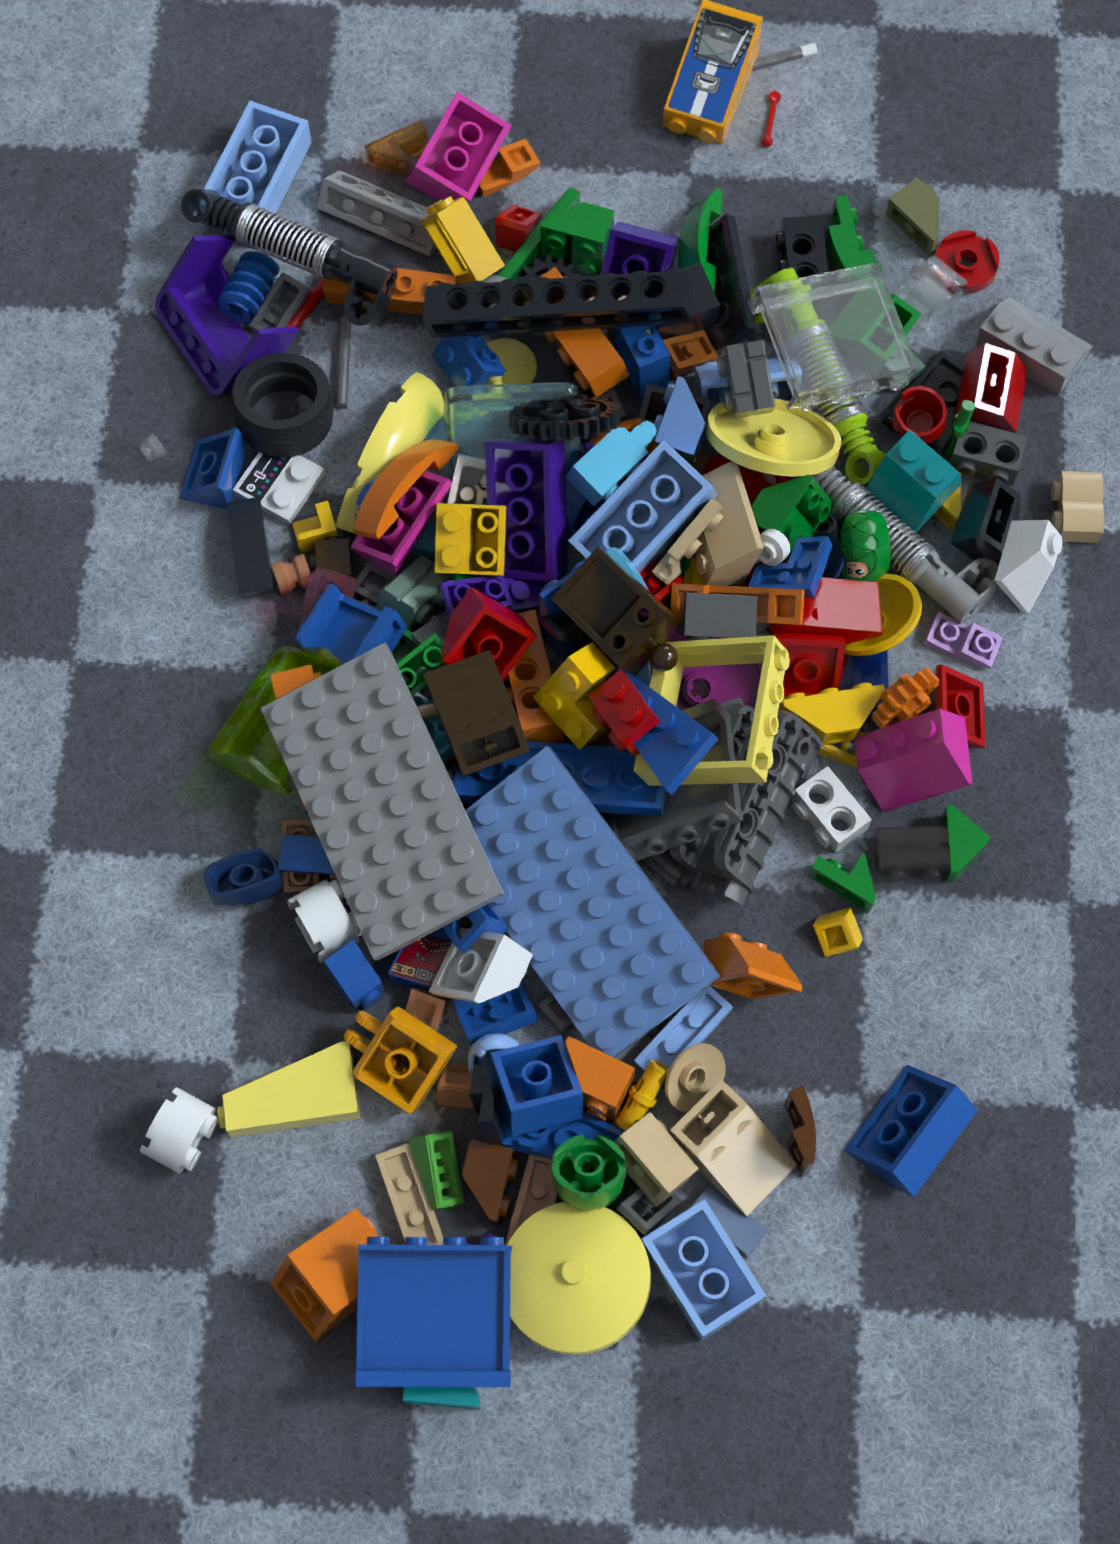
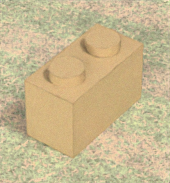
(655, 1159)

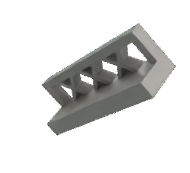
(376, 210)

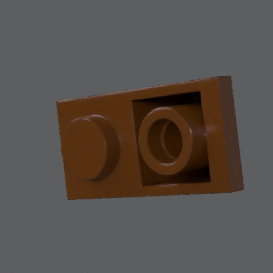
(487, 1176)

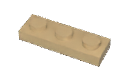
(409, 1195)

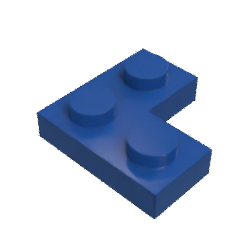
(802, 570)

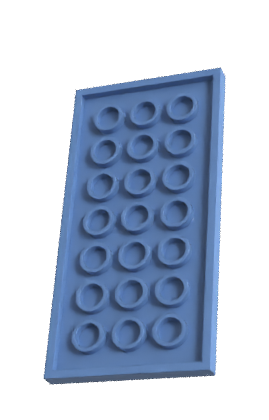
(585, 908)

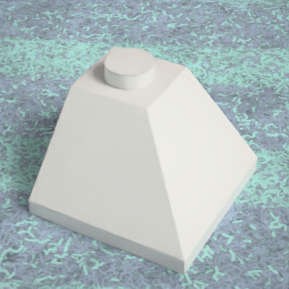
(1027, 560)
(483, 972)

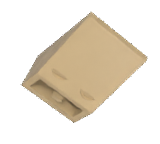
(733, 1148)

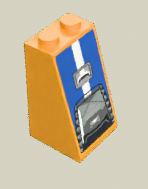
(713, 72)

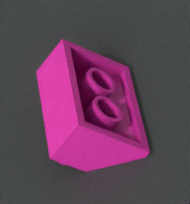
(458, 151)
(415, 513)
(915, 759)

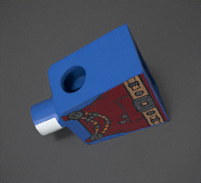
(420, 961)

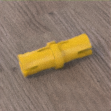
(642, 1094)

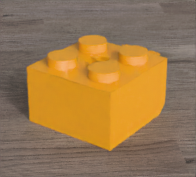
(382, 1057)

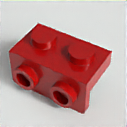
(623, 710)

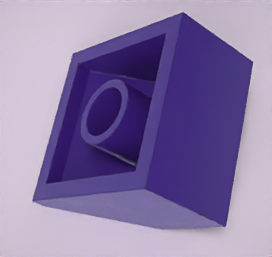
(638, 249)

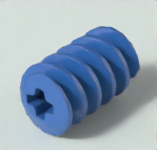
(248, 286)

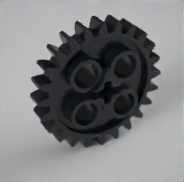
(564, 417)

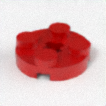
(981, 251)

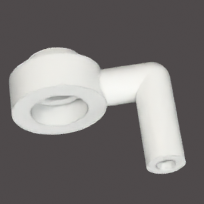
(775, 547)

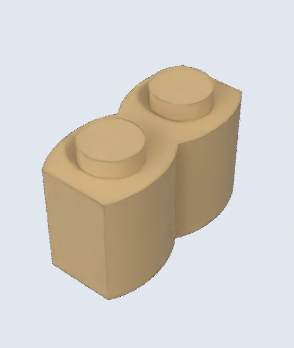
(1078, 506)

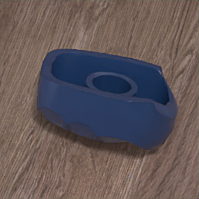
(243, 878)

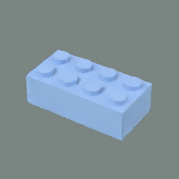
(260, 158)
(647, 509)

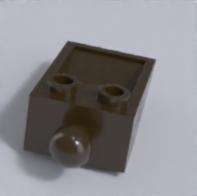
(619, 614)

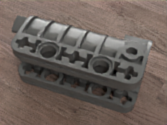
(737, 853)

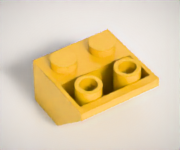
(470, 539)

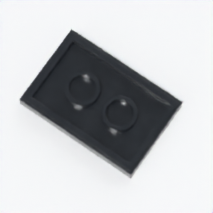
(944, 377)

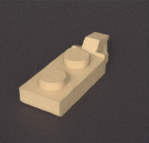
(687, 543)

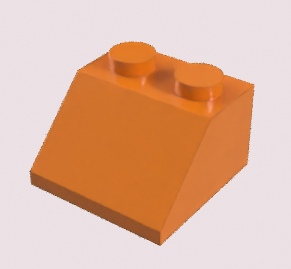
(749, 968)
(601, 1079)

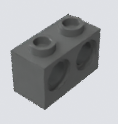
(989, 445)

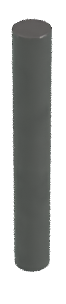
(343, 363)

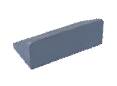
(742, 1230)

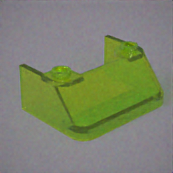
(245, 740)

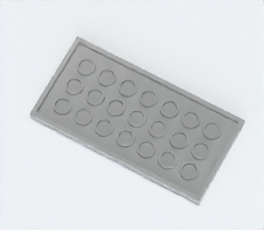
(381, 802)

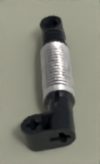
(325, 256)

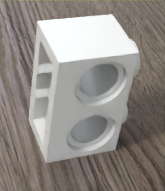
(839, 806)

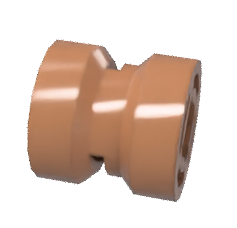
(291, 574)

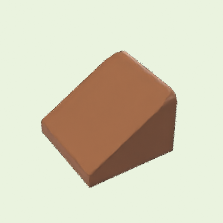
(454, 1086)

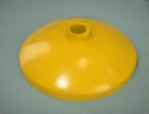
(899, 614)

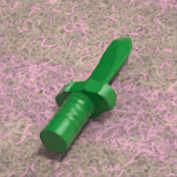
(961, 423)

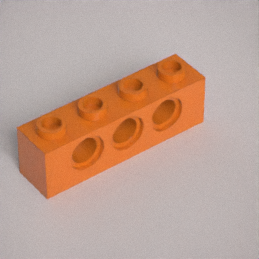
(407, 293)
(534, 665)

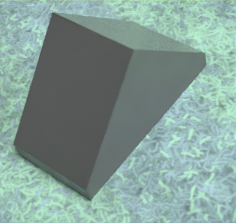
(643, 1214)

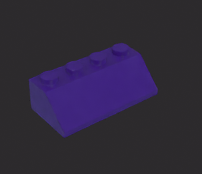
(532, 485)

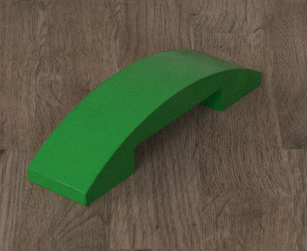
(695, 233)

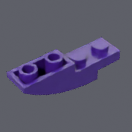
(515, 594)

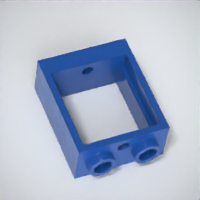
(643, 356)

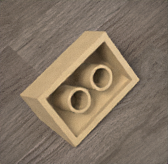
(735, 543)

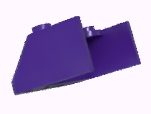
(205, 336)

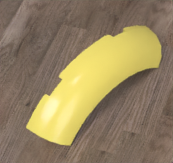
(398, 429)

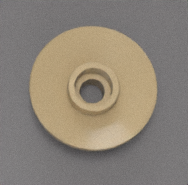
(694, 1075)

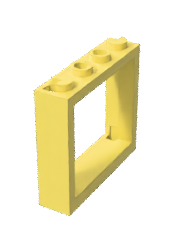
(765, 721)

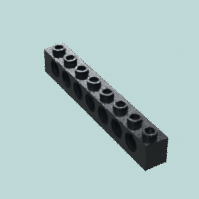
(571, 313)

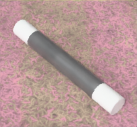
(785, 56)

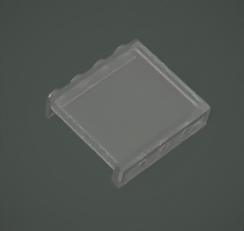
(836, 335)

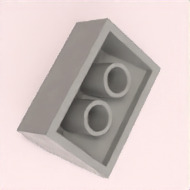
(1041, 345)

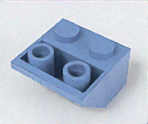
(682, 422)

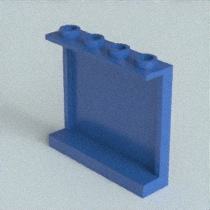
(433, 1313)

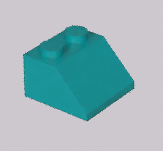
(914, 481)

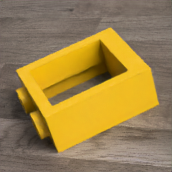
(461, 240)

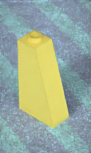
(299, 1095)

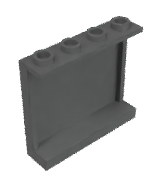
(692, 808)

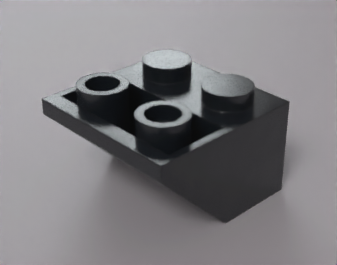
(986, 519)

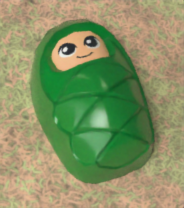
(865, 546)

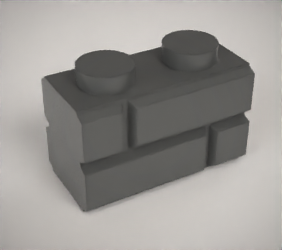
(746, 379)

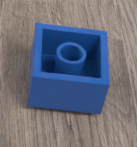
(536, 1085)

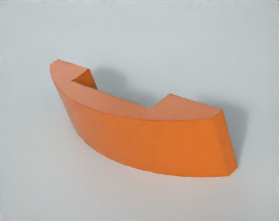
(377, 508)
(773, 604)

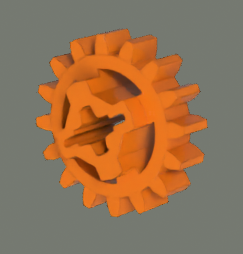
(905, 698)

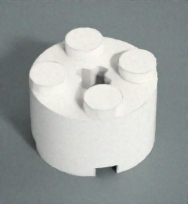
(324, 918)
(179, 1131)

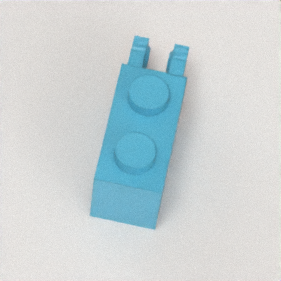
(611, 461)

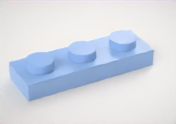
(686, 1029)

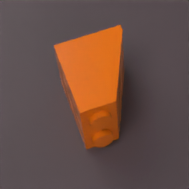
(322, 1274)

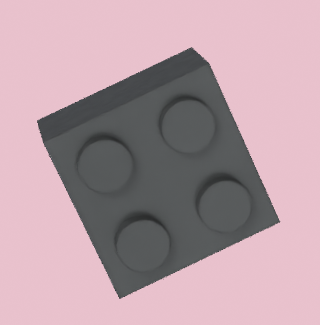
(717, 616)

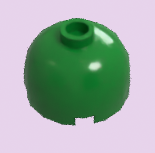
(588, 1172)

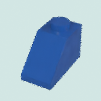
(354, 976)

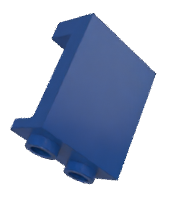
(349, 626)

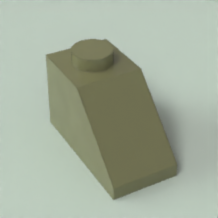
(916, 214)

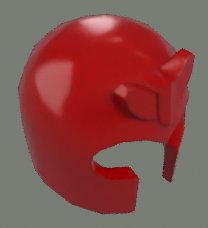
(921, 412)

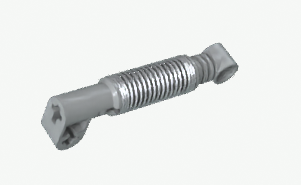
(916, 562)

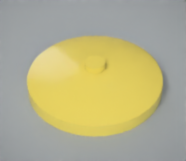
(775, 442)
(577, 1279)

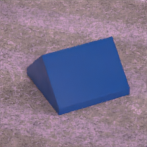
(215, 469)

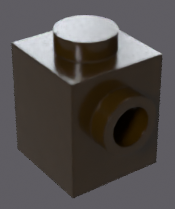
(333, 554)

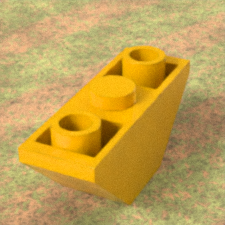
(834, 713)

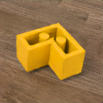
(567, 692)

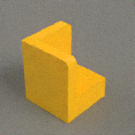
(315, 528)

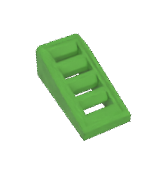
(426, 1151)

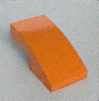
(509, 167)

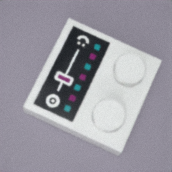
(280, 484)

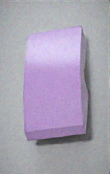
(961, 641)

